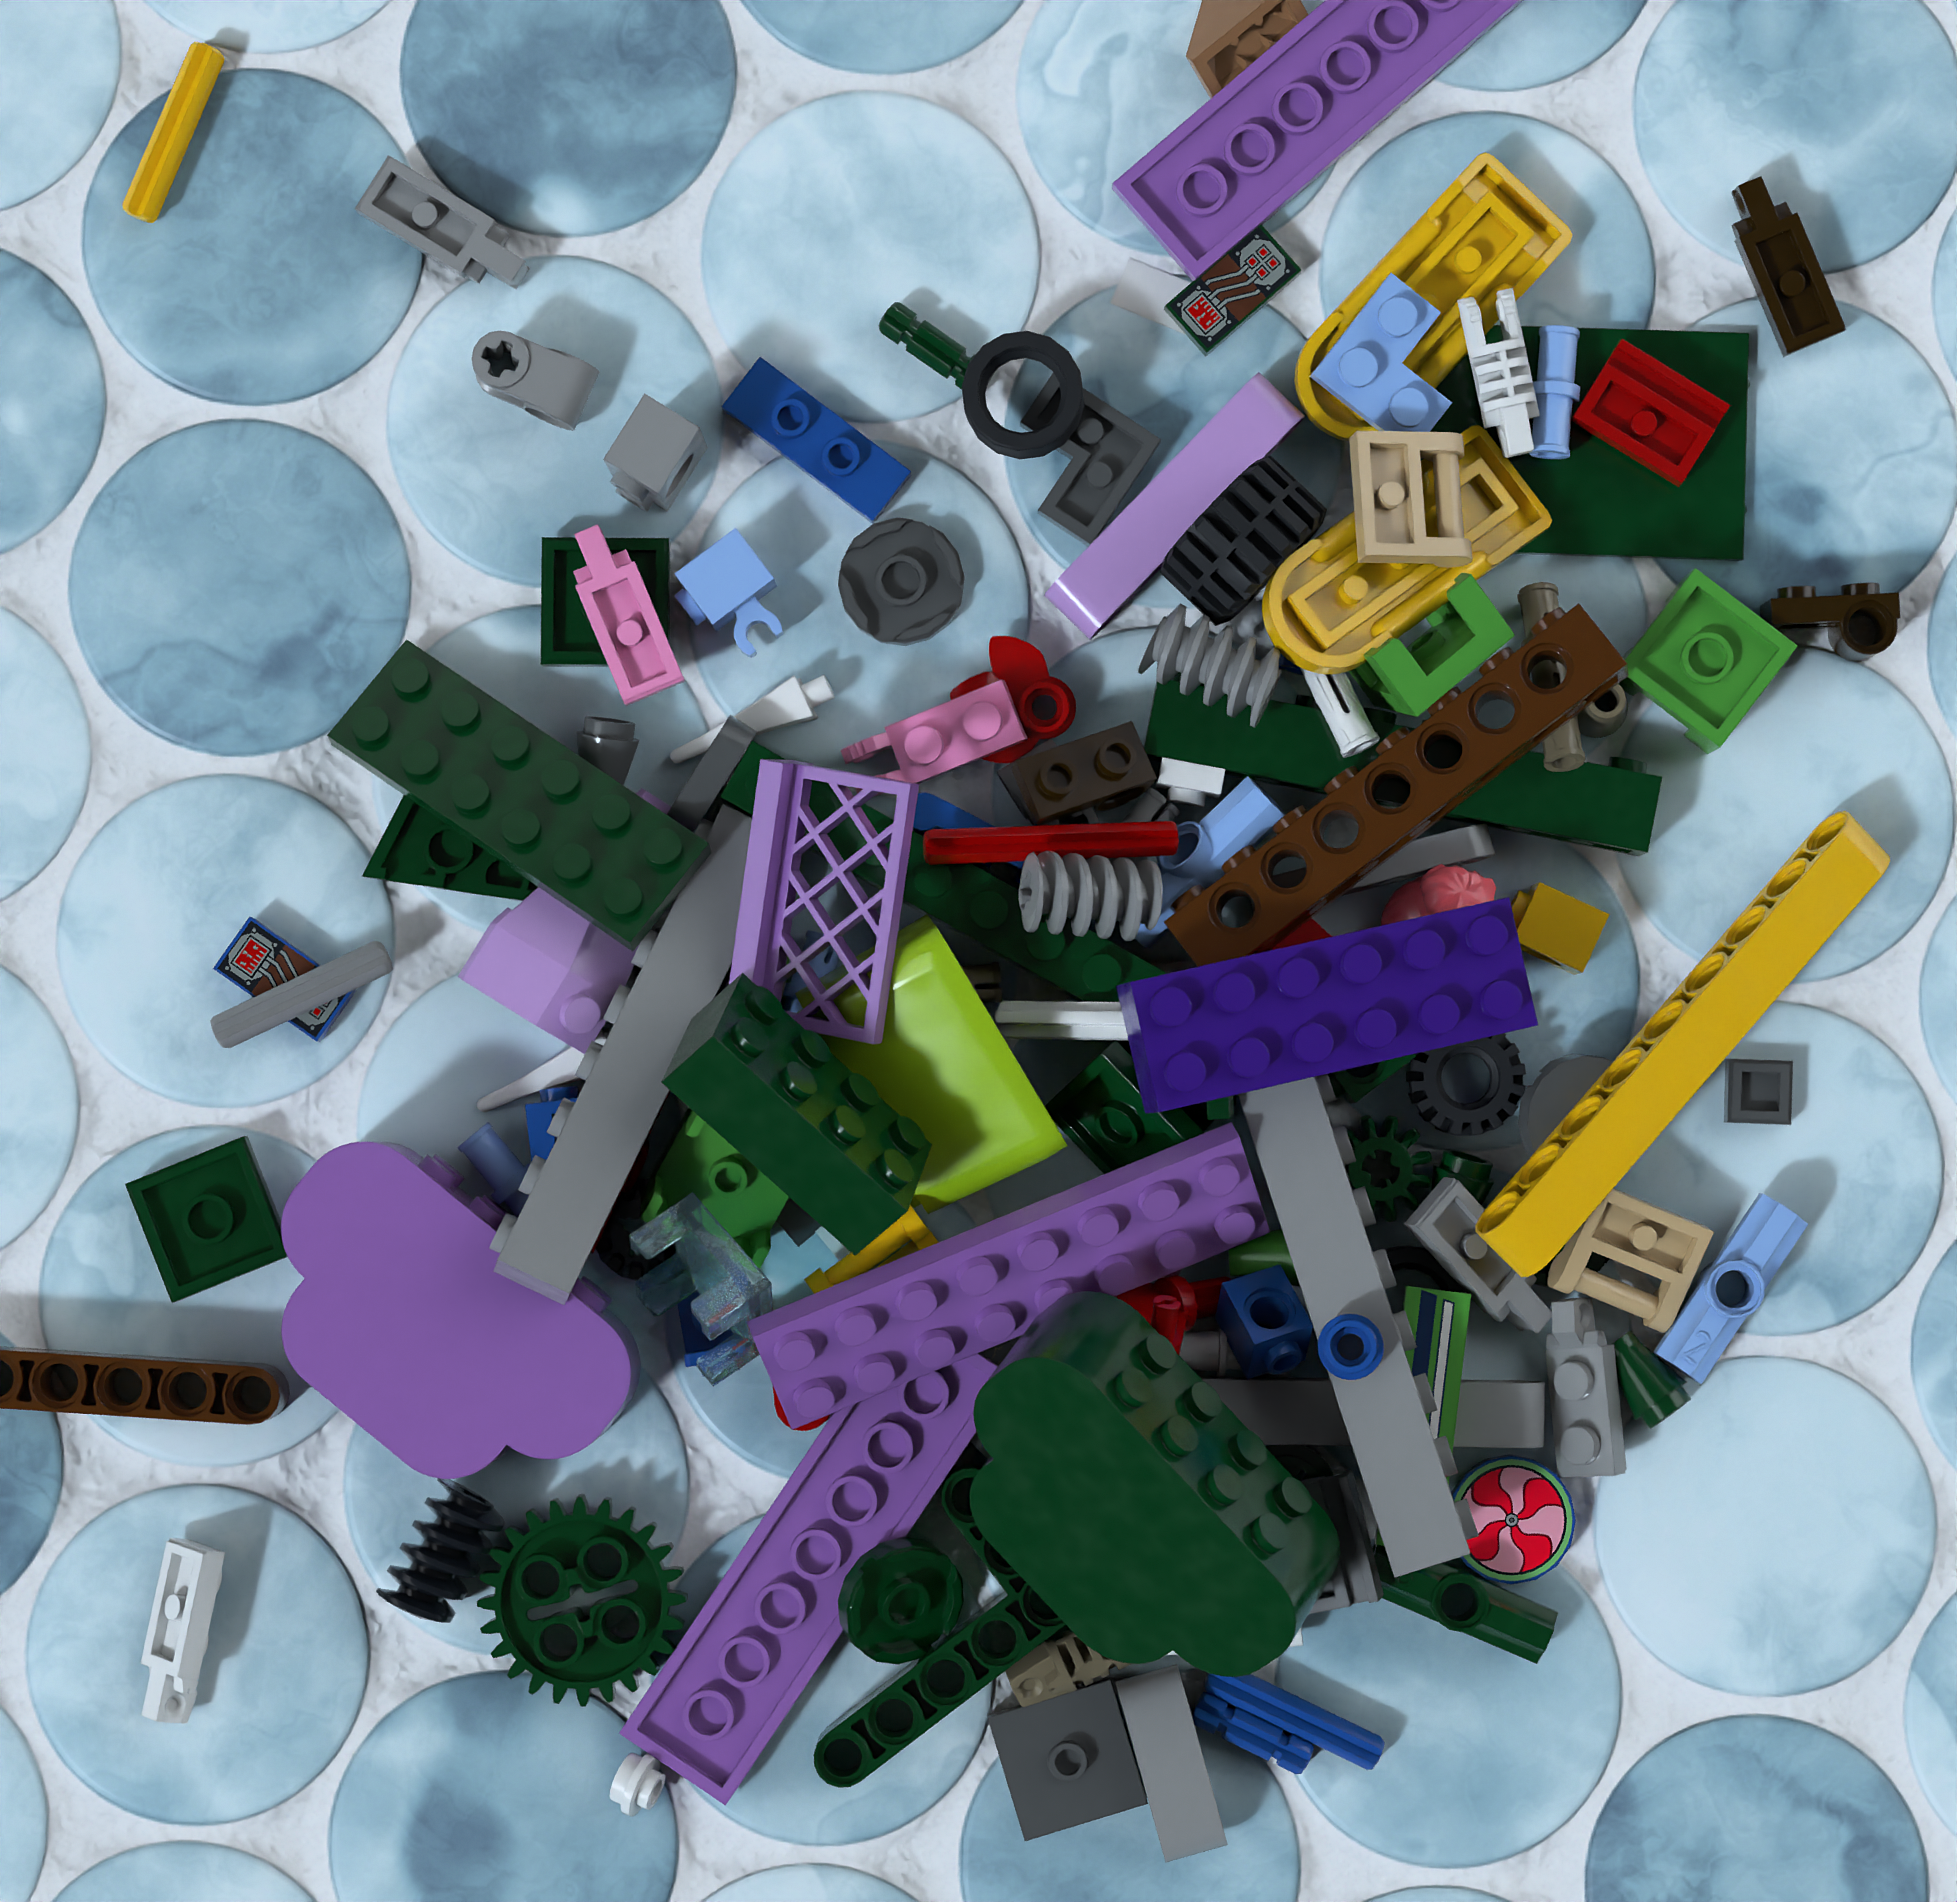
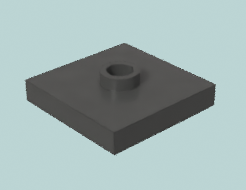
(1067, 1760)

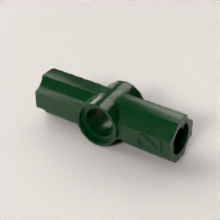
(1495, 1614)

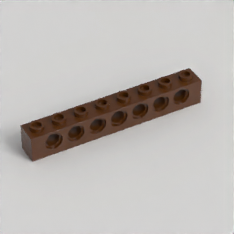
(1560, 636)

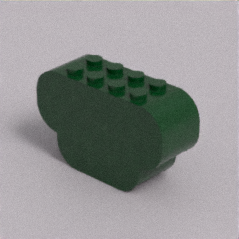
(1143, 1497)

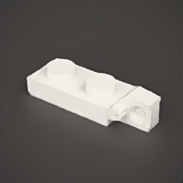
(180, 1628)

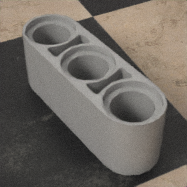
(1171, 1763)

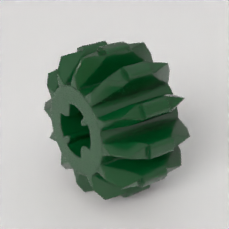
(1396, 1157)

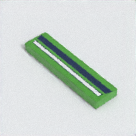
(1440, 1334)

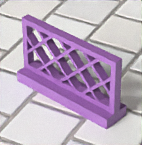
(774, 877)

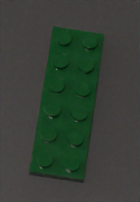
(520, 795)

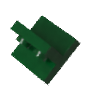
(1107, 1117)

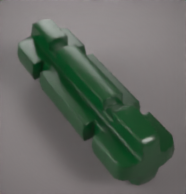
(925, 342)

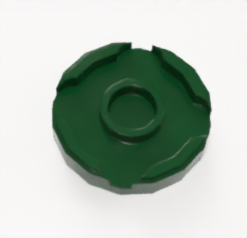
(900, 1600)

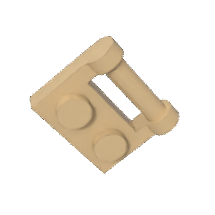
(1392, 501)
(1642, 1239)

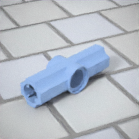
(1203, 847)
(1753, 1251)

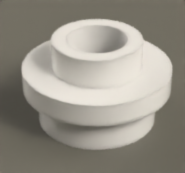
(637, 1783)

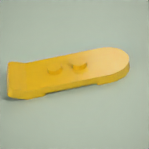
(1469, 243)
(1332, 610)

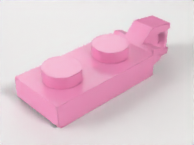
(624, 620)

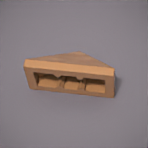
(1235, 34)

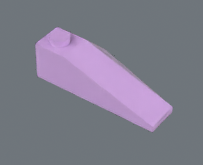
(552, 965)

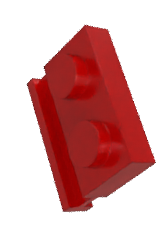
(1650, 412)

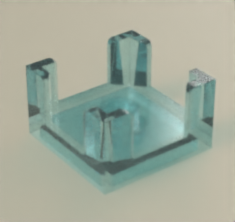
(717, 1268)

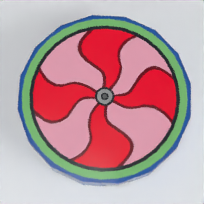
(1520, 1518)

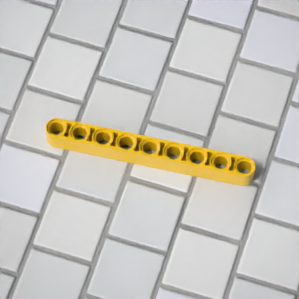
(1682, 1044)

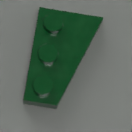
(432, 854)

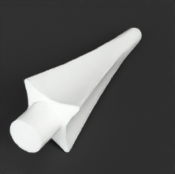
(782, 707)
(554, 1073)

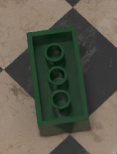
(798, 1113)

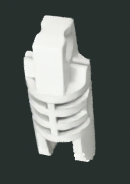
(1501, 374)

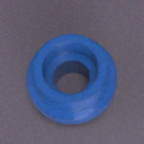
(1330, 1338)

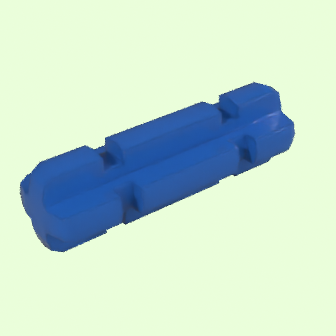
(1252, 1733)

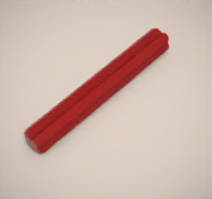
(1016, 842)

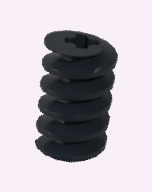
(443, 1554)

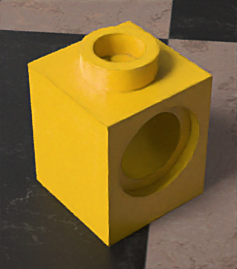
(1557, 927)

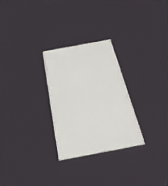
(1147, 291)

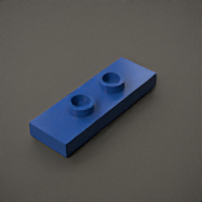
(816, 440)

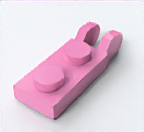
(946, 735)

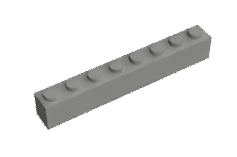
(623, 1077)
(1340, 1276)

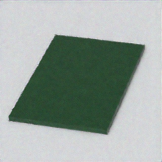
(1604, 498)

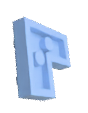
(1367, 364)

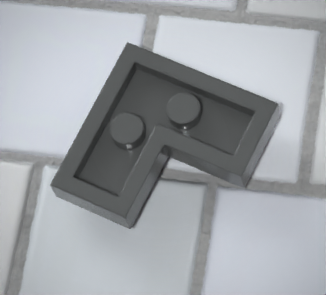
(1104, 464)

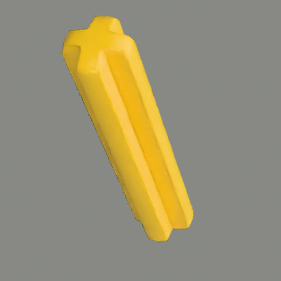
(173, 132)

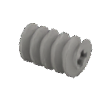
(1213, 664)
(1089, 892)

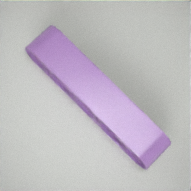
(1146, 530)

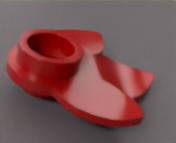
(1026, 678)

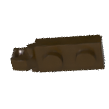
(1784, 270)

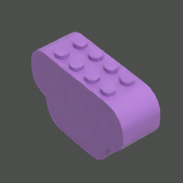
(421, 1332)

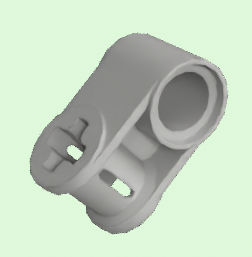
(545, 379)

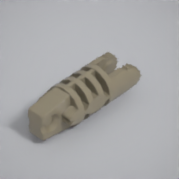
(1057, 1669)

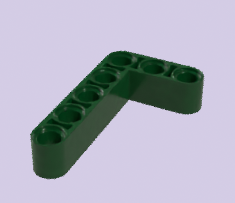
(961, 1646)

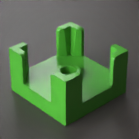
(1460, 640)
(1705, 660)
(721, 1179)

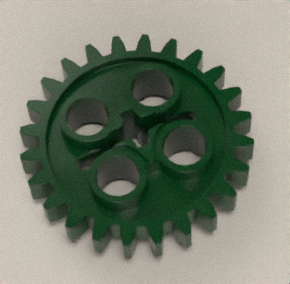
(599, 1654)

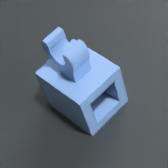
(727, 585)

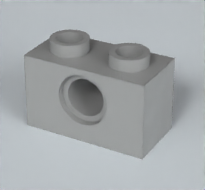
(654, 455)

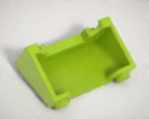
(945, 1070)

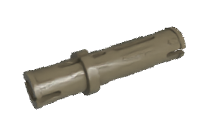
(1564, 746)

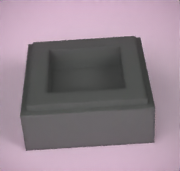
(1758, 1091)

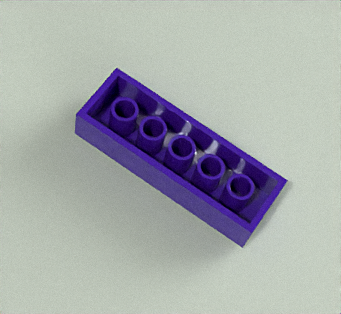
(1326, 1005)

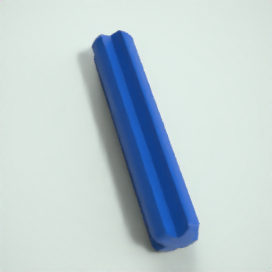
(1298, 1717)

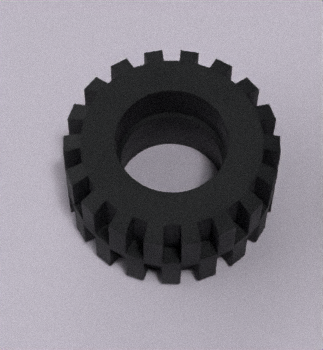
(1242, 539)

